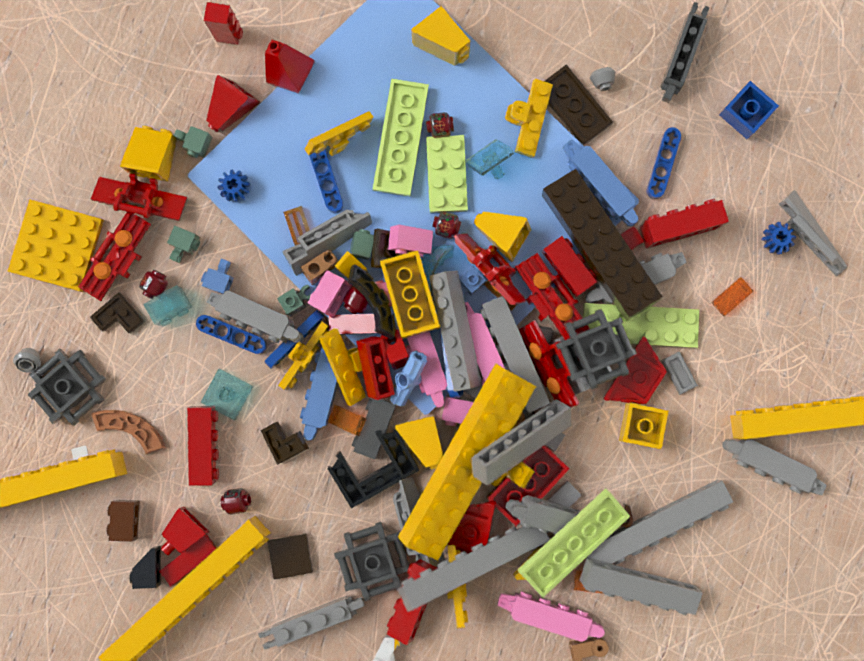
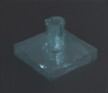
(490, 158)
(227, 394)

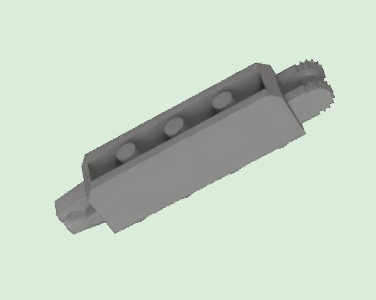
(659, 269)
(255, 316)
(776, 465)
(541, 513)
(312, 621)

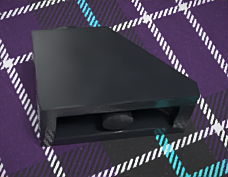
(146, 571)

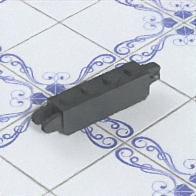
(684, 52)

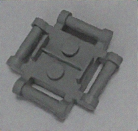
(596, 348)
(66, 387)
(372, 561)

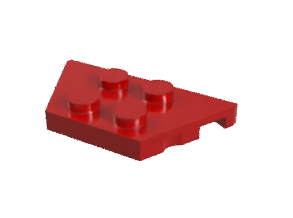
(643, 377)
(474, 527)

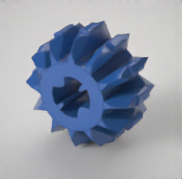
(232, 179)
(781, 232)

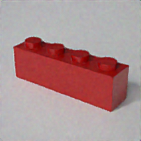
(202, 445)
(404, 623)

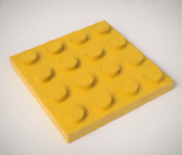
(55, 245)

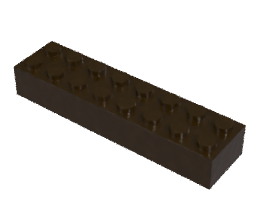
(601, 245)

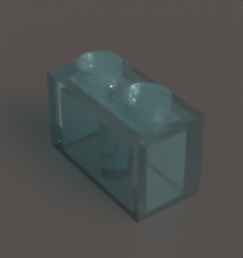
(167, 306)

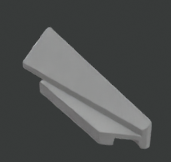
(811, 233)
(325, 237)
(404, 503)

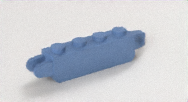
(602, 182)
(319, 397)

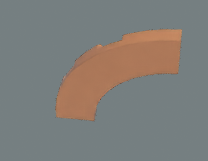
(132, 424)

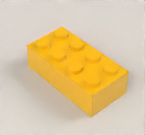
(410, 294)

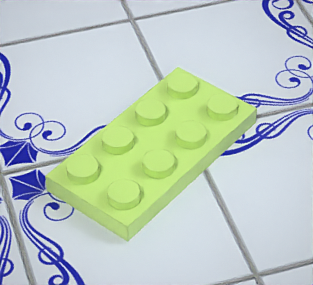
(447, 174)

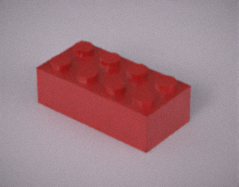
(683, 223)
(547, 472)

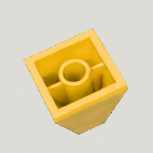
(504, 231)

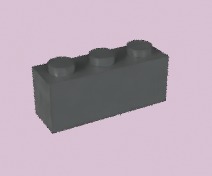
(378, 418)

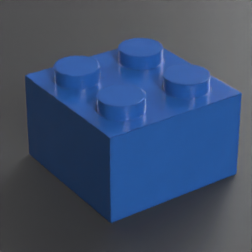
(748, 110)

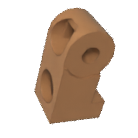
(319, 265)
(591, 647)

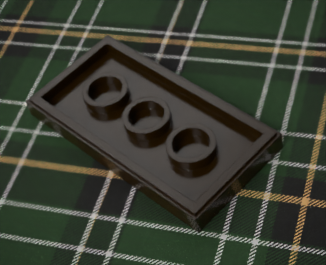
(576, 106)

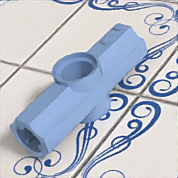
(408, 378)

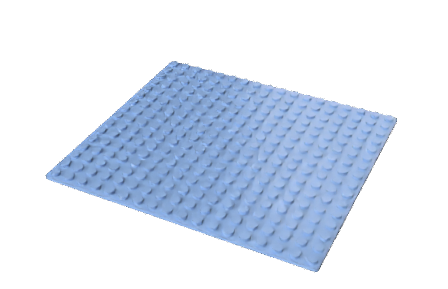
(355, 77)

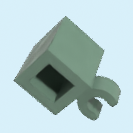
(195, 142)
(182, 241)
(362, 244)
(293, 301)

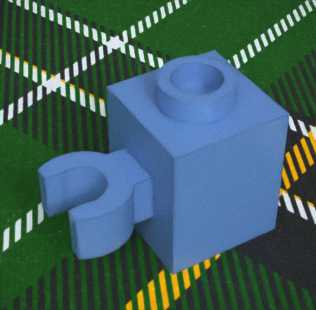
(218, 280)
(471, 281)

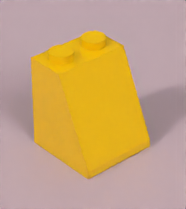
(441, 37)
(150, 153)
(423, 440)

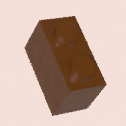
(123, 520)

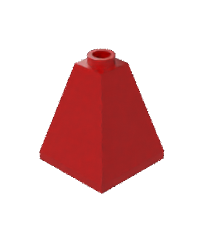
(286, 66)
(228, 104)

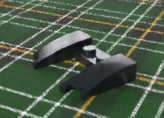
(360, 490)

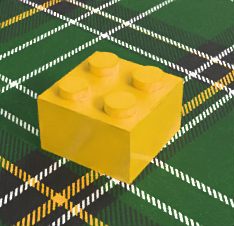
(643, 425)

